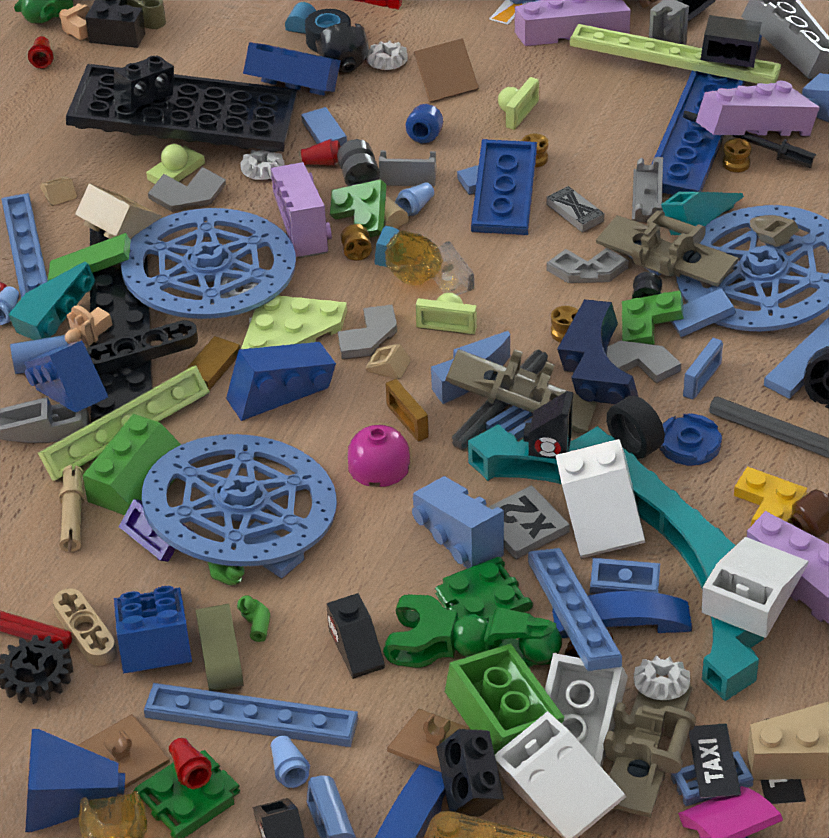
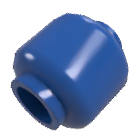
(424, 123)

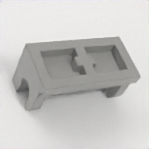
(669, 21)
(407, 171)
(647, 189)

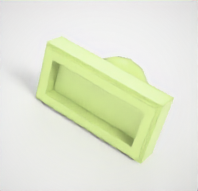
(519, 102)
(176, 163)
(446, 314)

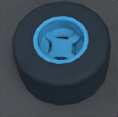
(321, 20)

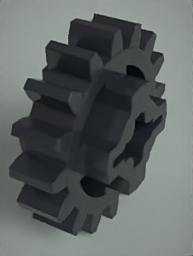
(35, 669)

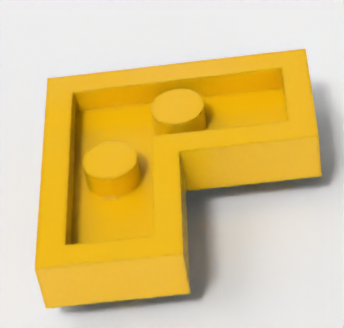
(769, 492)

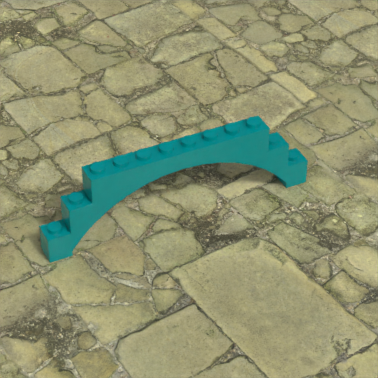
(732, 661)

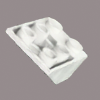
(751, 586)
(558, 777)

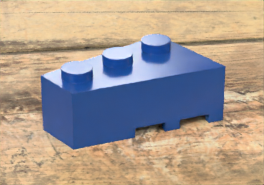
(291, 67)
(67, 376)

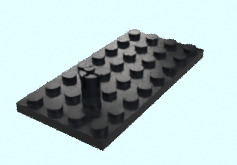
(197, 111)

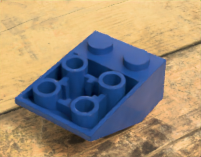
(151, 629)

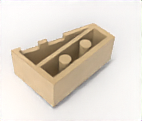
(791, 745)

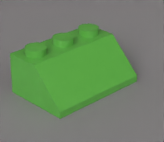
(122, 466)
(498, 694)

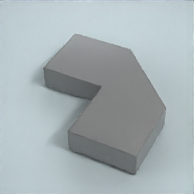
(175, 195)
(574, 269)
(362, 342)
(652, 359)

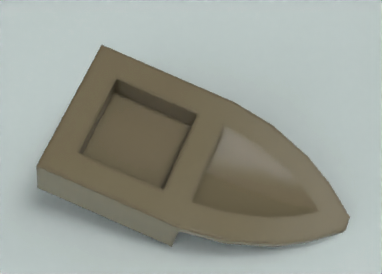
(774, 229)

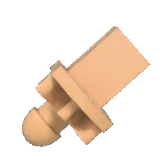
(74, 21)
(86, 325)

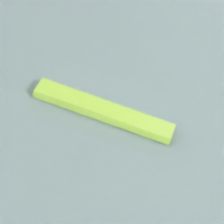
(154, 404)

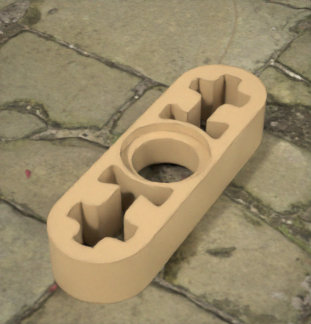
(85, 639)

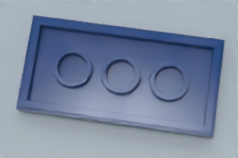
(504, 187)

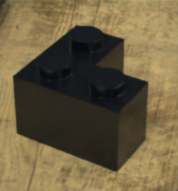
(115, 23)

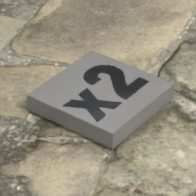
(529, 522)

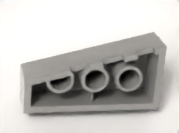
(793, 33)

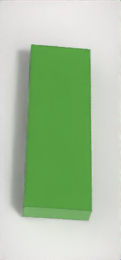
(97, 256)

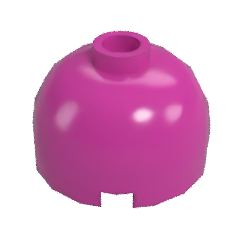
(378, 456)

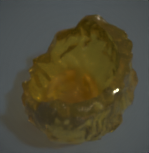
(413, 258)
(113, 817)

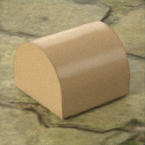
(394, 214)

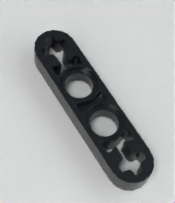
(182, 335)

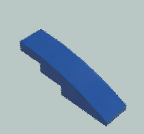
(415, 805)

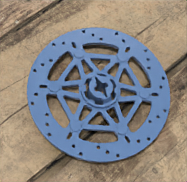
(209, 263)
(767, 268)
(239, 500)

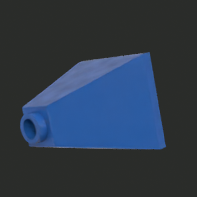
(63, 776)

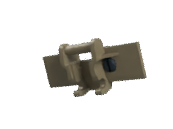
(678, 258)
(514, 385)
(634, 748)

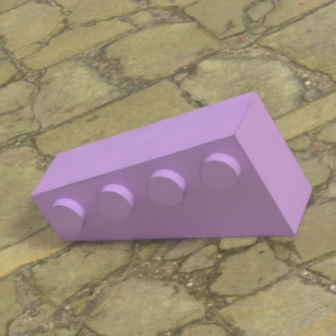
(555, 19)
(757, 110)
(301, 209)
(814, 582)

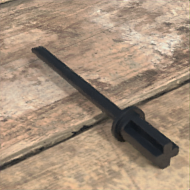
(784, 151)

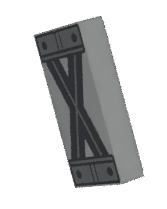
(575, 209)

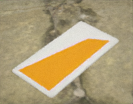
(505, 12)

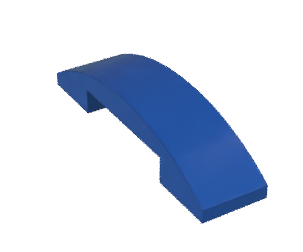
(639, 608)

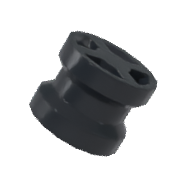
(646, 285)

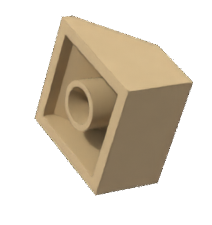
(114, 213)

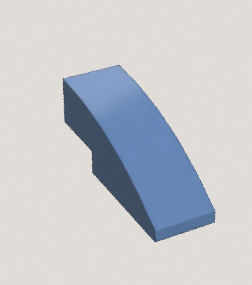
(492, 348)

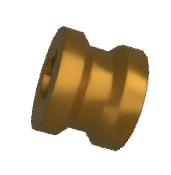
(542, 146)
(737, 155)
(356, 242)
(561, 319)

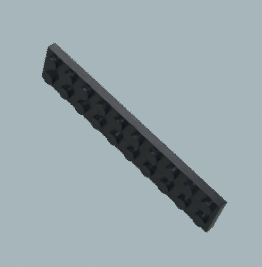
(128, 318)

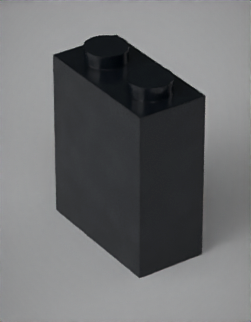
(731, 41)

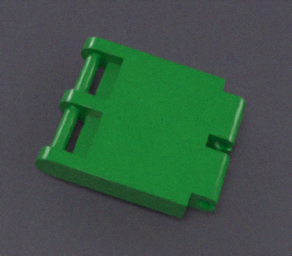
(482, 590)
(188, 806)

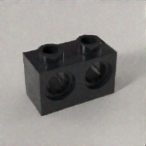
(143, 82)
(470, 772)

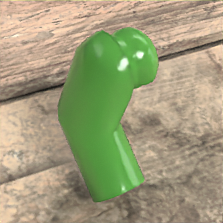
(226, 574)
(257, 615)

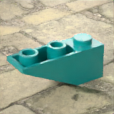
(698, 206)
(46, 306)

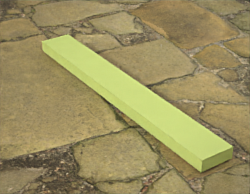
(668, 54)

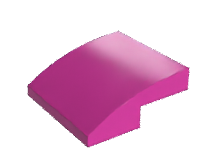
(731, 815)

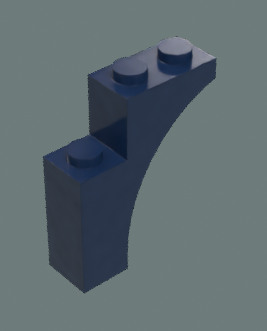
(585, 354)

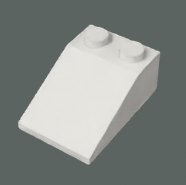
(600, 498)
(586, 700)

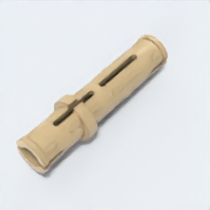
(71, 498)

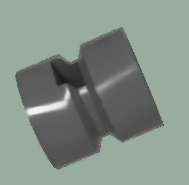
(357, 162)

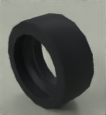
(637, 413)

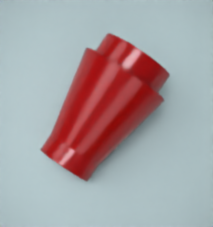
(40, 53)
(321, 153)
(190, 765)

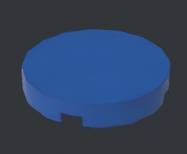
(691, 440)

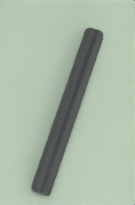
(487, 411)
(770, 426)

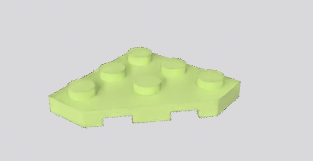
(293, 321)

